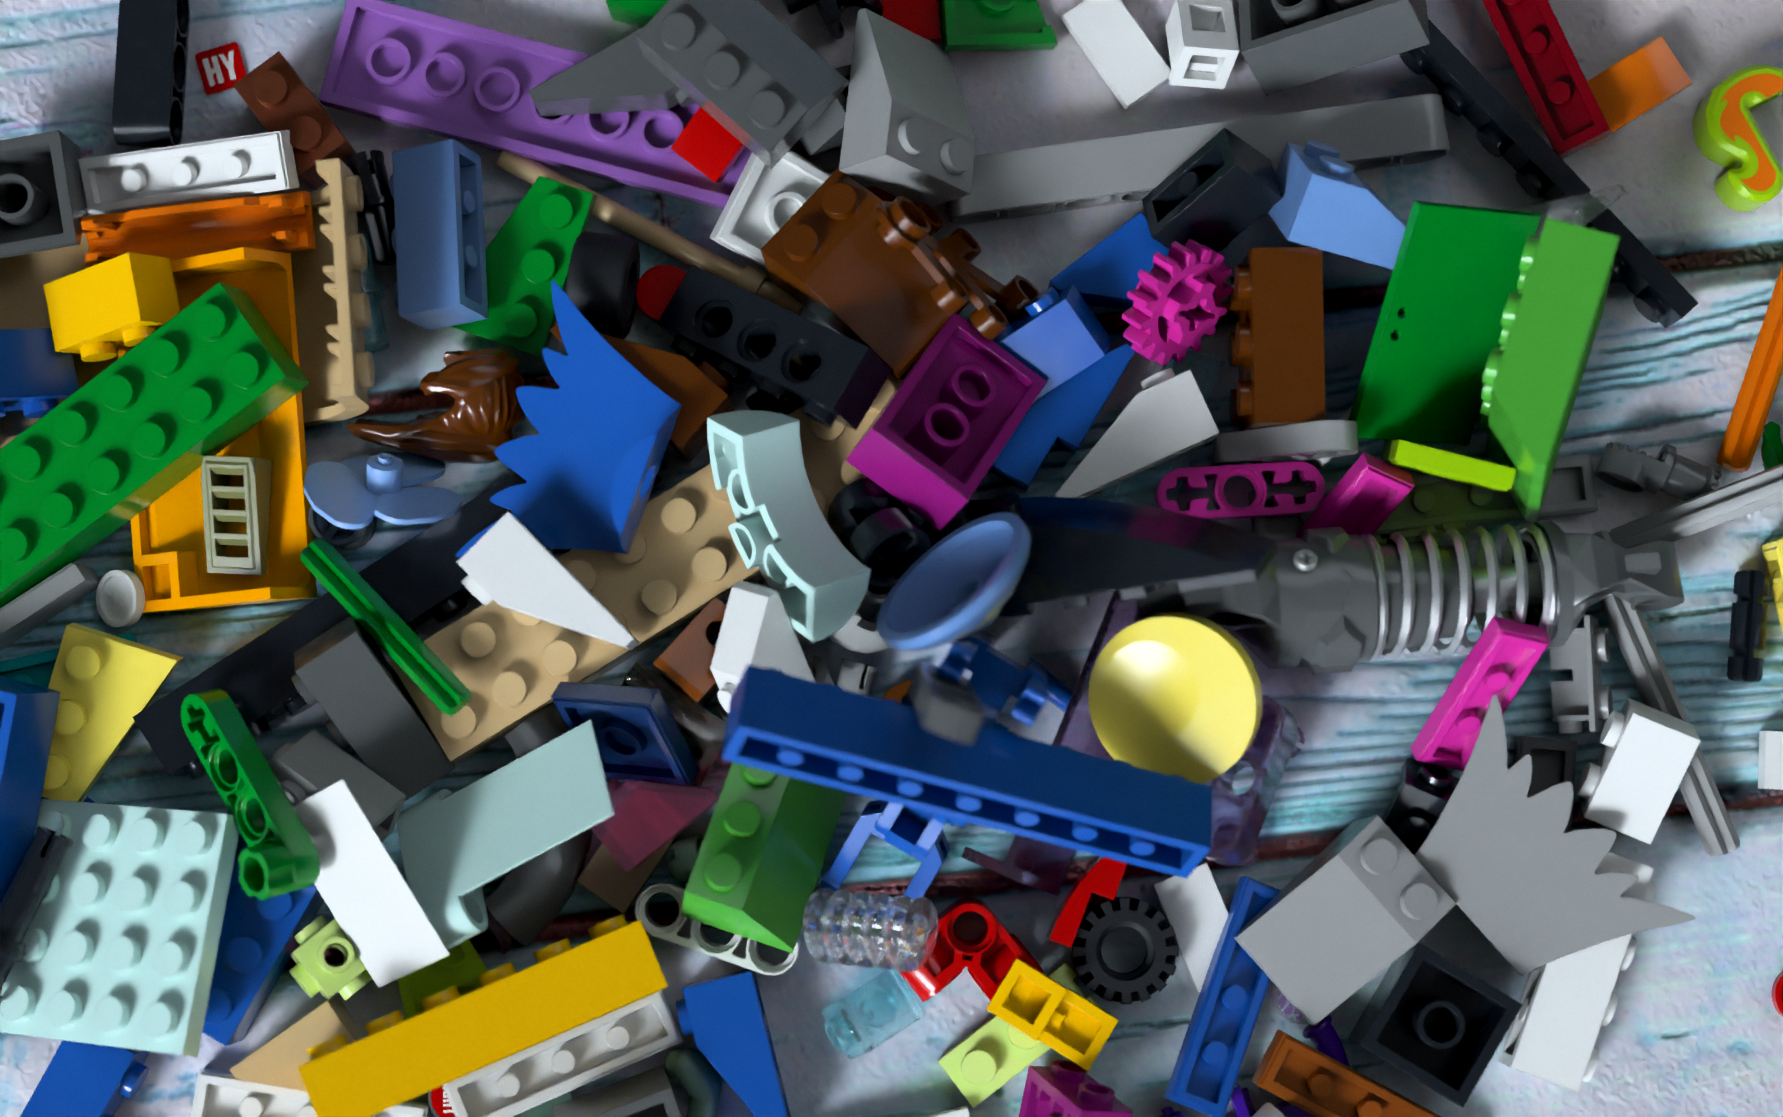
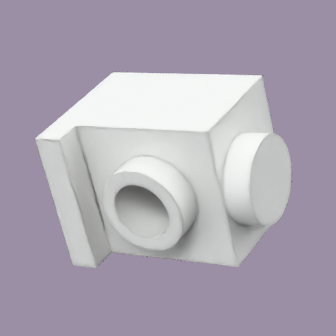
(1201, 43)

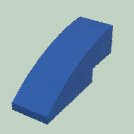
(1060, 418)

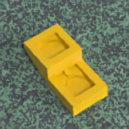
(1052, 1014)

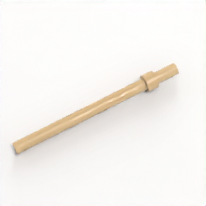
(657, 235)

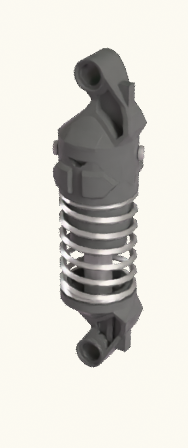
(1350, 599)

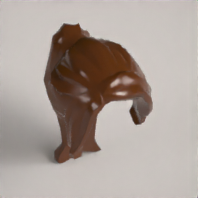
(477, 422)

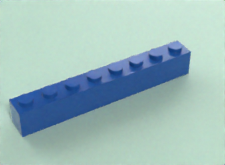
(996, 783)

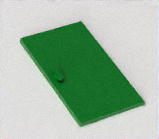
(1445, 321)

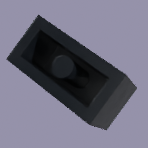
(1213, 194)

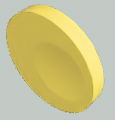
(1176, 697)

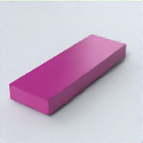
(1494, 666)

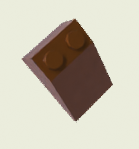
(852, 278)
(698, 389)

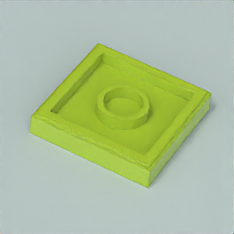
(1448, 465)

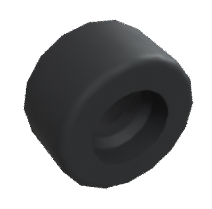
(605, 280)

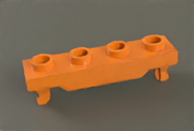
(203, 227)

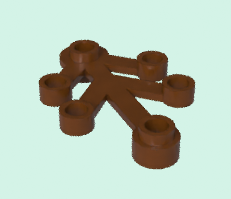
(948, 262)

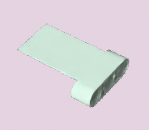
(497, 824)

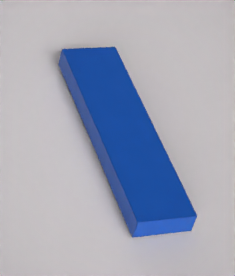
(1223, 1012)

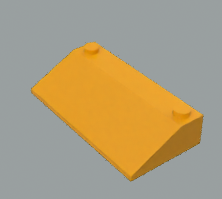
(170, 531)

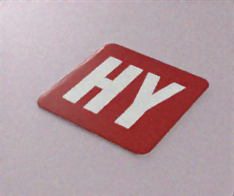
(220, 67)

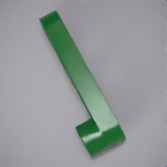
(279, 850)

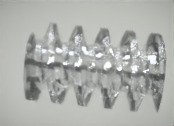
(870, 929)

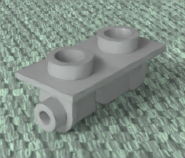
(1584, 696)

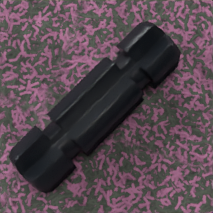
(1748, 626)

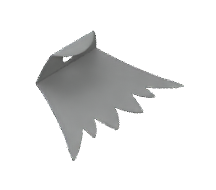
(1520, 872)

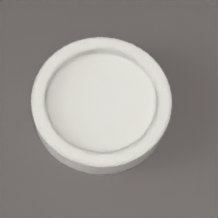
(120, 598)

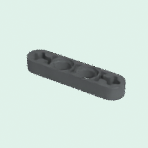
(946, 706)

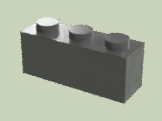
(369, 707)

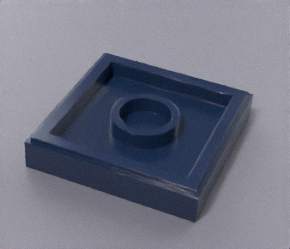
(632, 731)

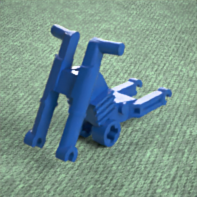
(922, 832)

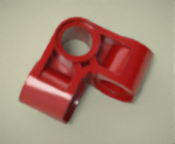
(986, 957)

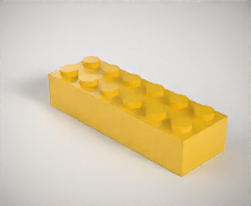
(484, 1025)

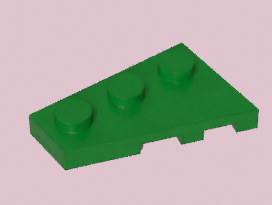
(994, 26)
(525, 259)

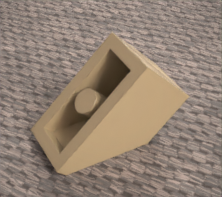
(279, 1058)

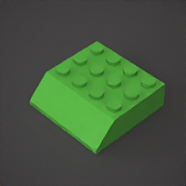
(1544, 353)

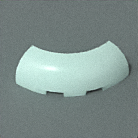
(780, 522)

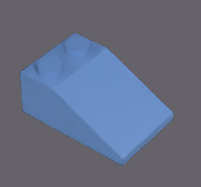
(1334, 207)

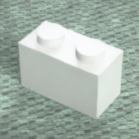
(1637, 770)

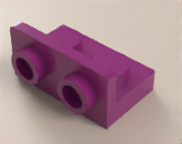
(1068, 1092)

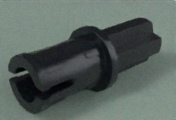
(378, 204)

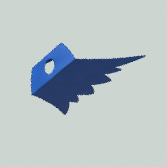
(594, 446)

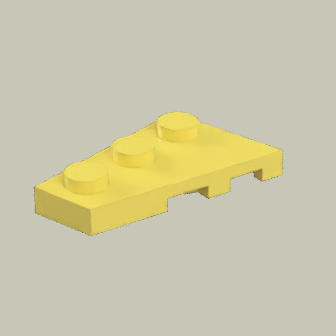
(101, 689)

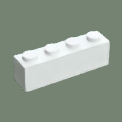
(1572, 999)

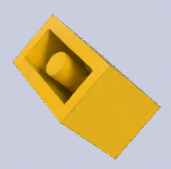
(111, 305)

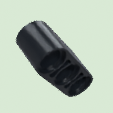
(150, 72)

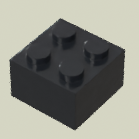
(1435, 1022)

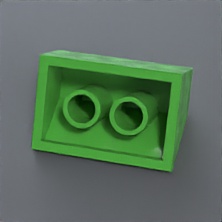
(762, 855)

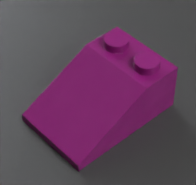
(947, 422)

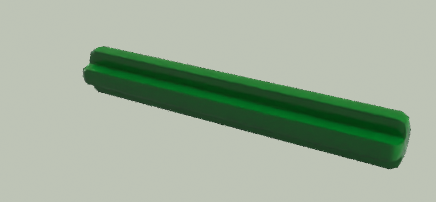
(385, 626)

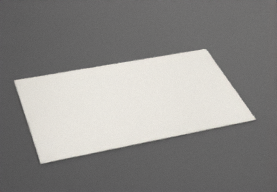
(367, 888)

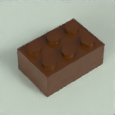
(1278, 338)

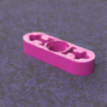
(1280, 472)

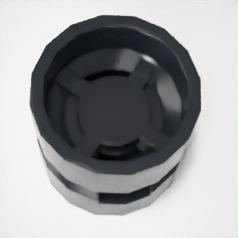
(877, 530)

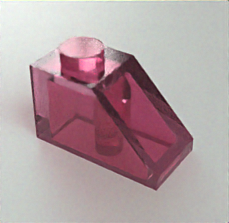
(649, 818)

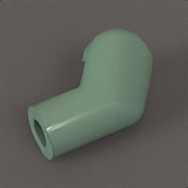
(697, 1078)

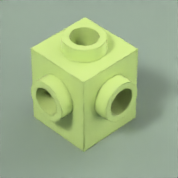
(312, 970)

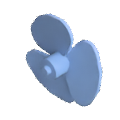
(376, 486)

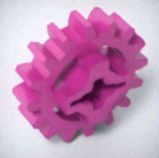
(1177, 302)

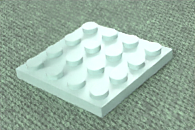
(125, 929)

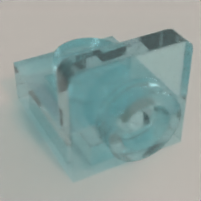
(870, 1014)

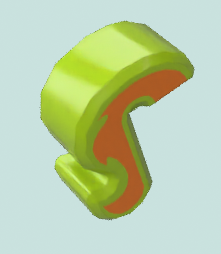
(1733, 139)

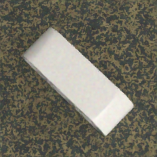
(691, 935)

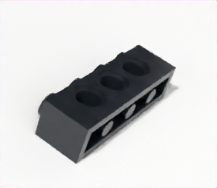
(847, 372)

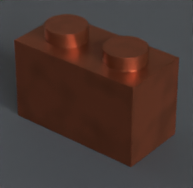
(286, 103)

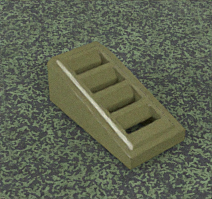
(215, 496)

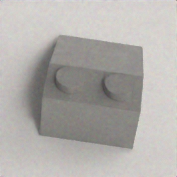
(905, 116)
(1344, 918)

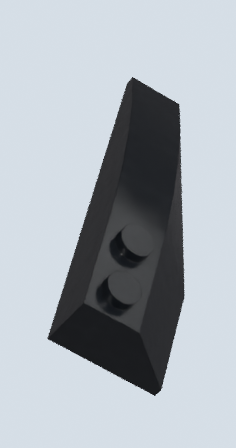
(1112, 546)

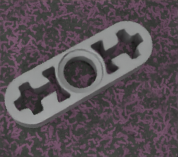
(1287, 443)

